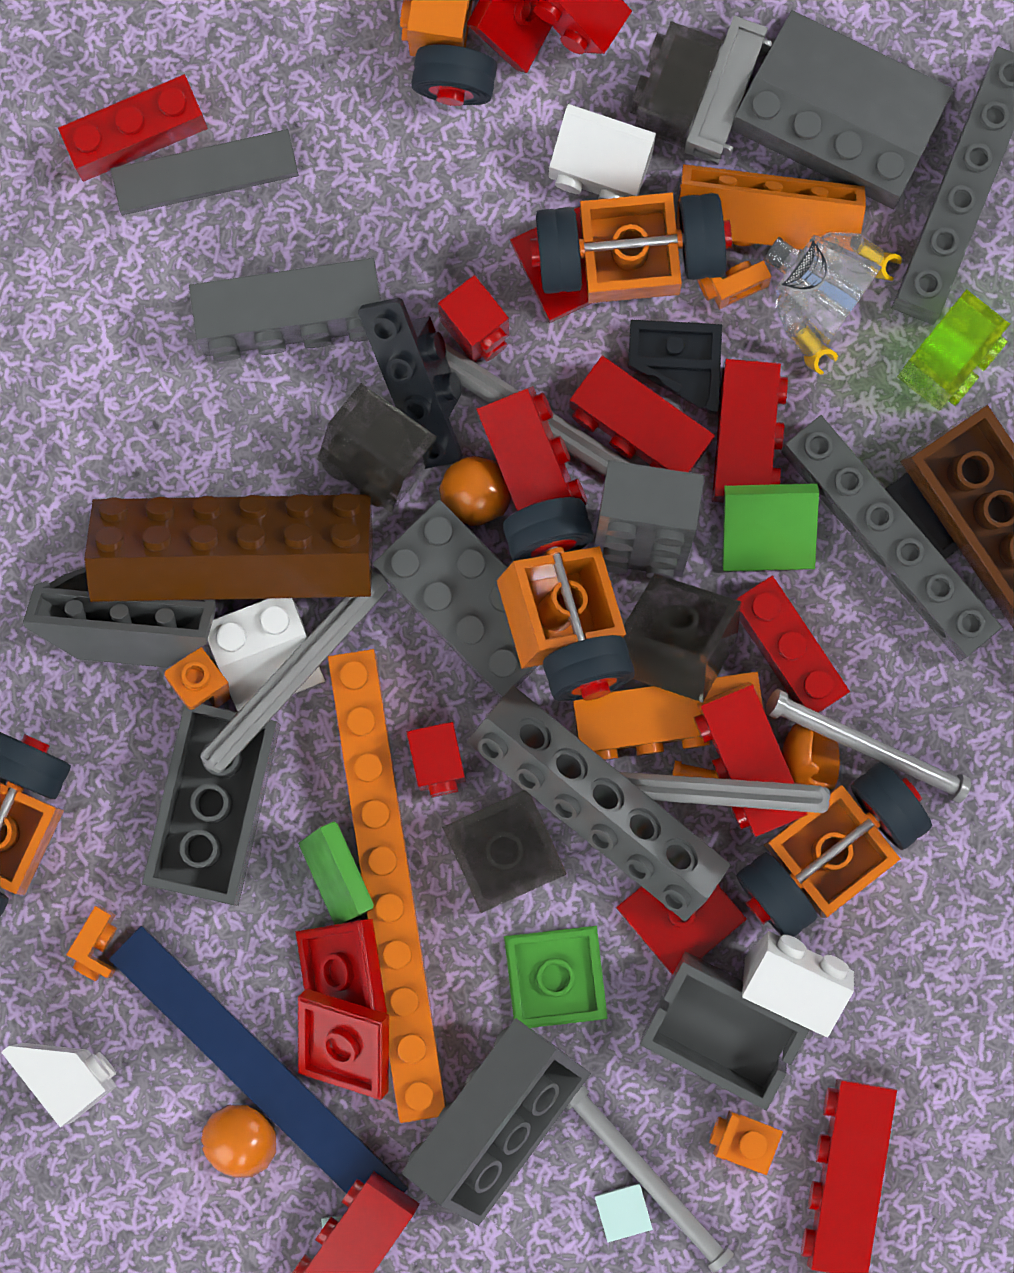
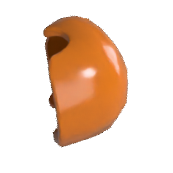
(475, 490)
(811, 757)
(239, 1141)

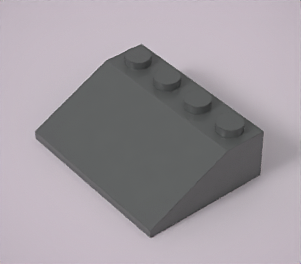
(841, 109)

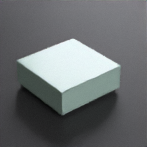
(623, 1212)

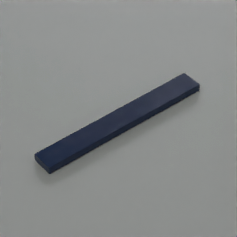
(248, 1062)

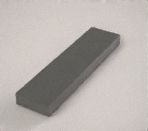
(204, 172)

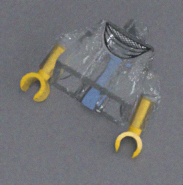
(824, 287)

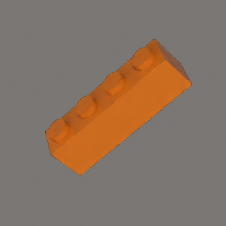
(777, 206)
(646, 718)

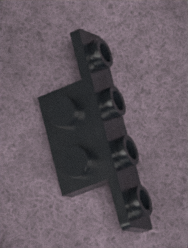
(415, 372)

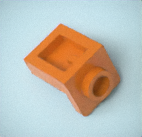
(741, 282)
(198, 680)
(94, 935)
(745, 1141)

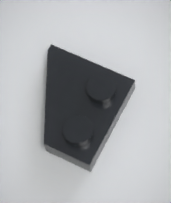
(679, 358)

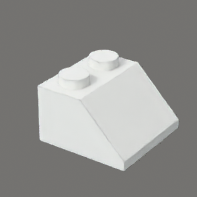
(600, 155)
(255, 644)
(797, 982)
(62, 1077)

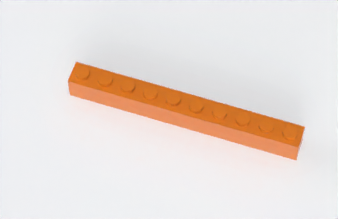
(389, 883)

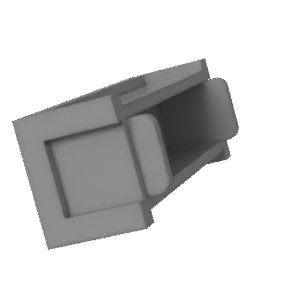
(726, 90)

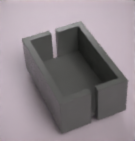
(721, 1034)

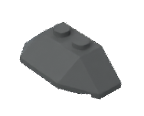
(117, 631)

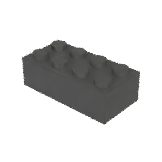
(283, 308)
(648, 518)
(455, 590)
(209, 816)
(495, 1122)

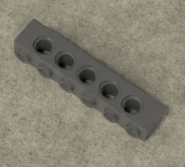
(961, 194)
(891, 538)
(599, 803)

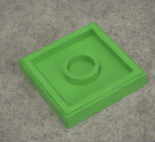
(770, 527)
(336, 874)
(556, 977)

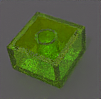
(946, 359)

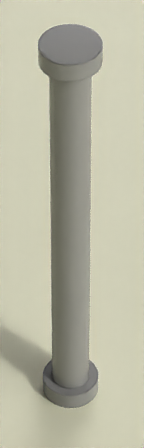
(955, 786)
(650, 1180)

